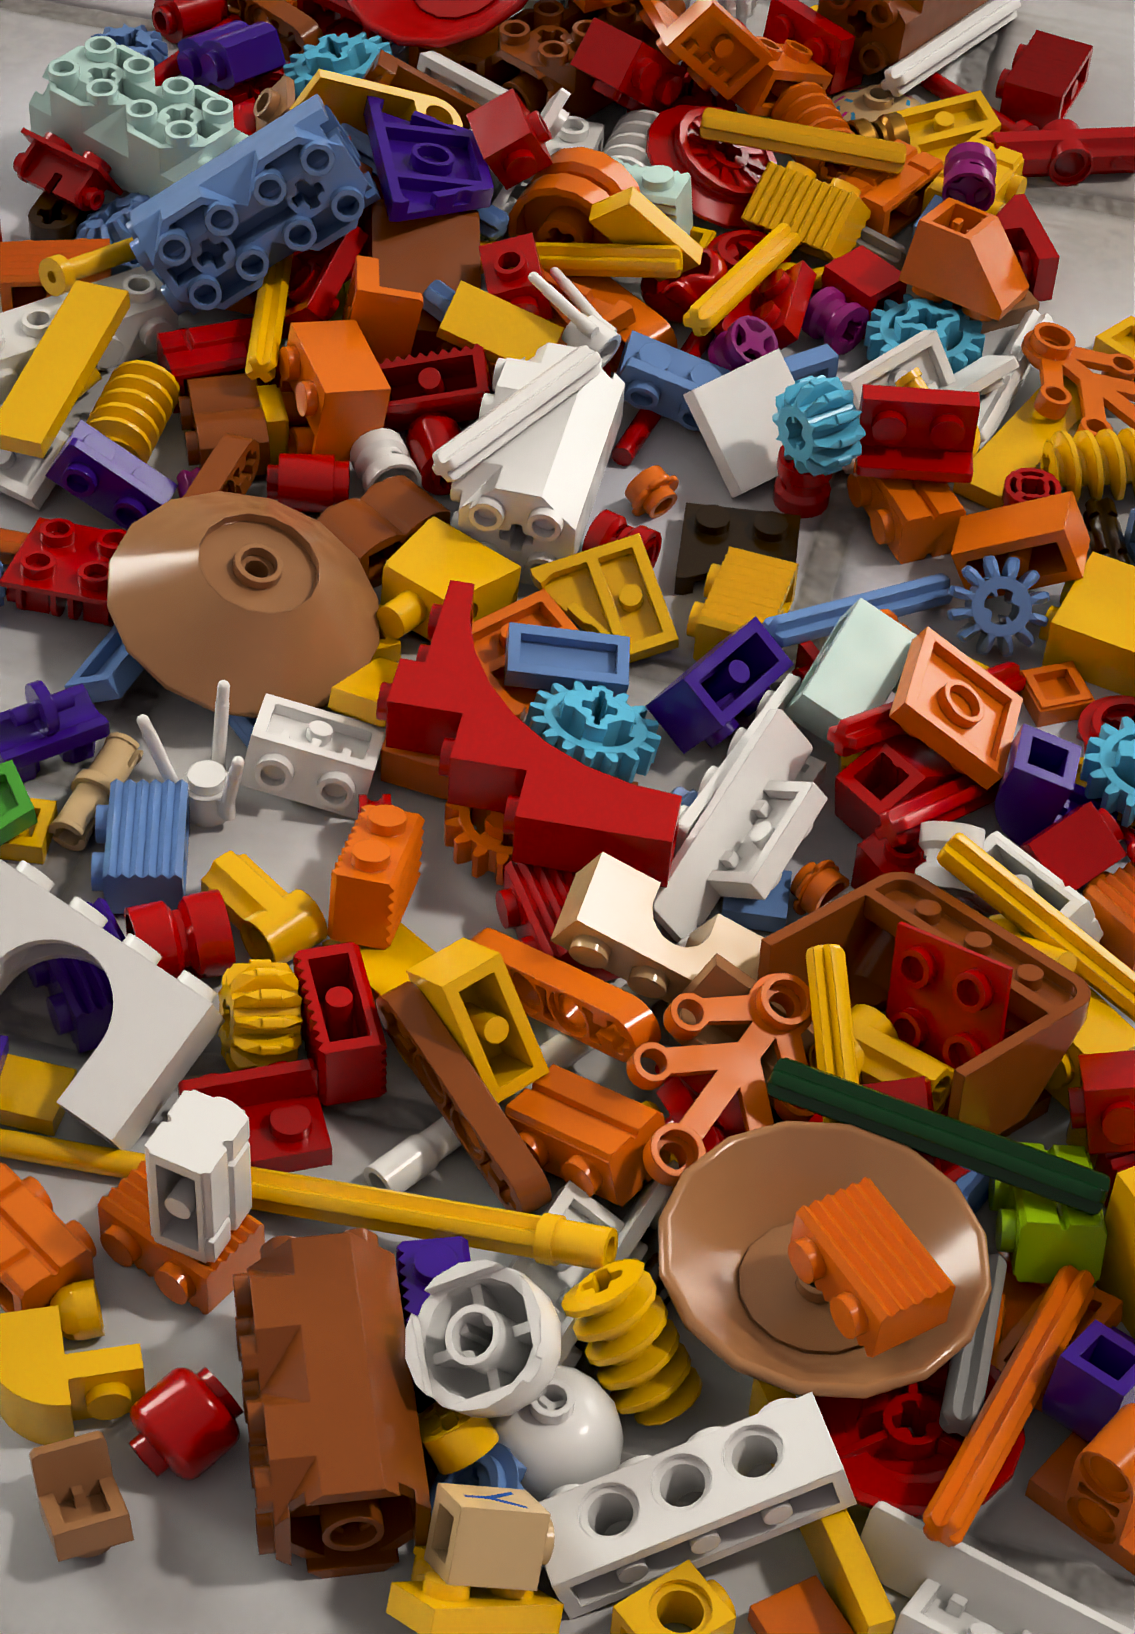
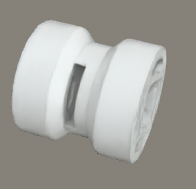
(381, 456)
(932, 839)

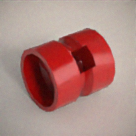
(189, 937)

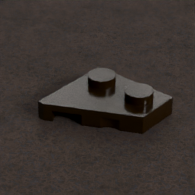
(713, 528)

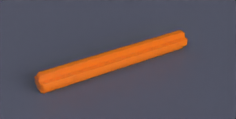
(1008, 1407)

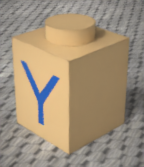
(488, 1537)

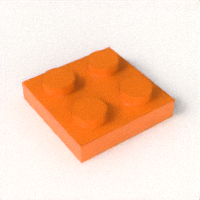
(956, 708)

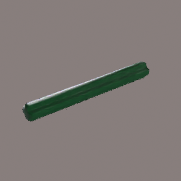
(940, 1136)

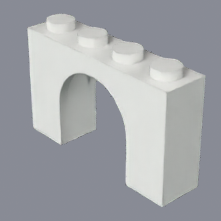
(155, 1020)

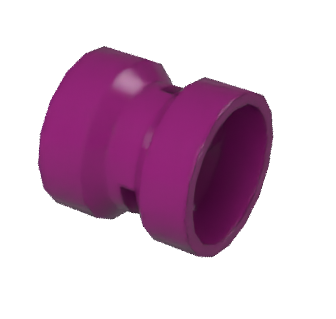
(970, 175)

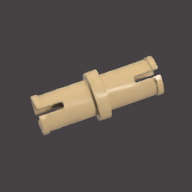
(92, 788)

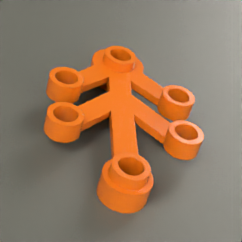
(1054, 354)
(734, 1065)

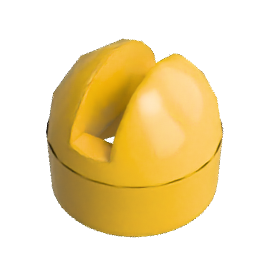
(79, 1310)

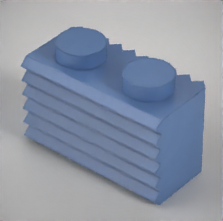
(144, 844)

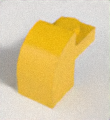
(51, 1389)

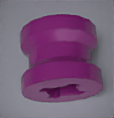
(835, 320)
(742, 343)

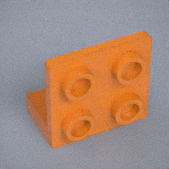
(710, 42)

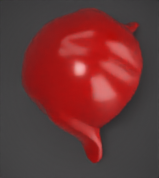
(676, 295)

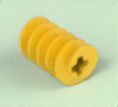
(136, 406)
(1092, 461)
(633, 1342)

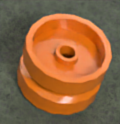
(561, 197)

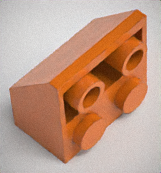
(966, 260)
(330, 387)

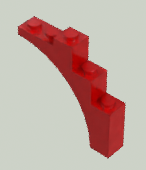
(495, 762)

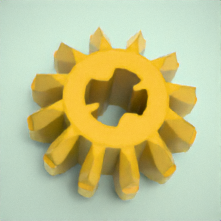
(259, 1014)

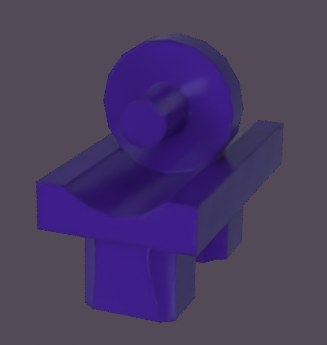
(49, 727)

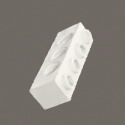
(726, 1519)

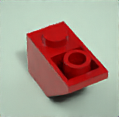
(886, 777)

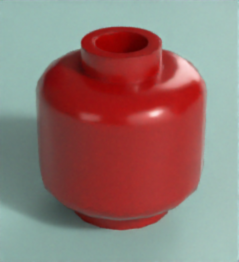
(184, 1423)

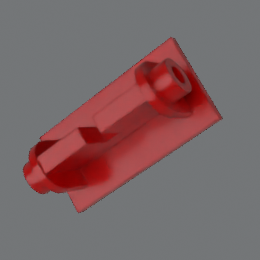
(82, 177)

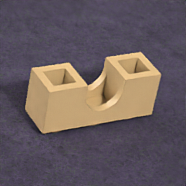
(612, 927)

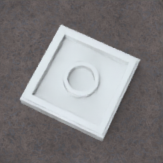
(738, 422)

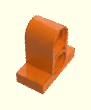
(1094, 1487)

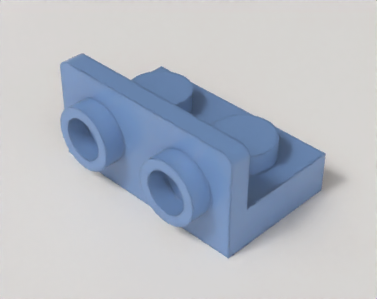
(660, 375)

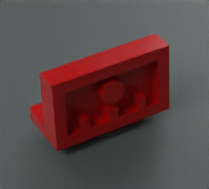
(779, 302)
(917, 433)
(282, 1111)

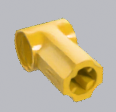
(268, 917)
(887, 1058)

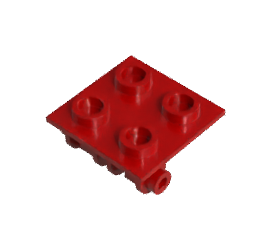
(63, 565)
(946, 997)

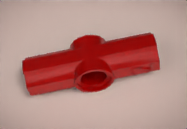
(1070, 152)

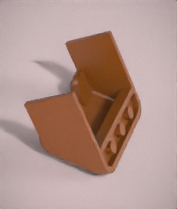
(1044, 999)

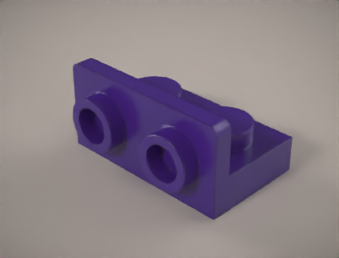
(109, 477)

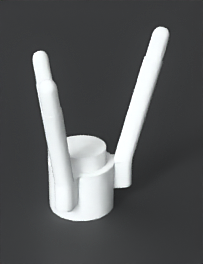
(586, 325)
(209, 784)

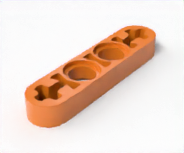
(574, 999)

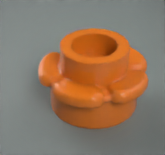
(652, 492)
(816, 885)

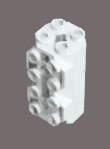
(542, 484)

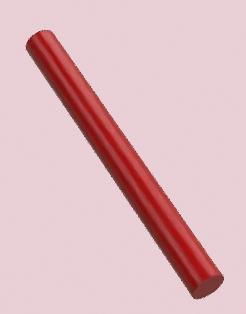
(646, 420)

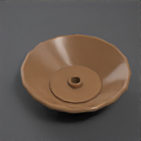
(200, 616)
(732, 1271)

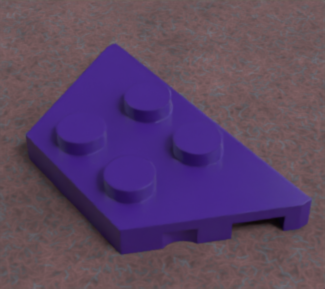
(426, 165)

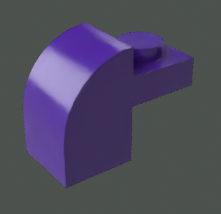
(1038, 784)
(1092, 1380)

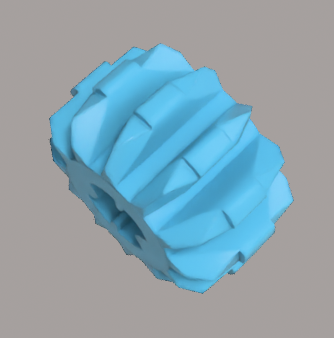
(818, 425)

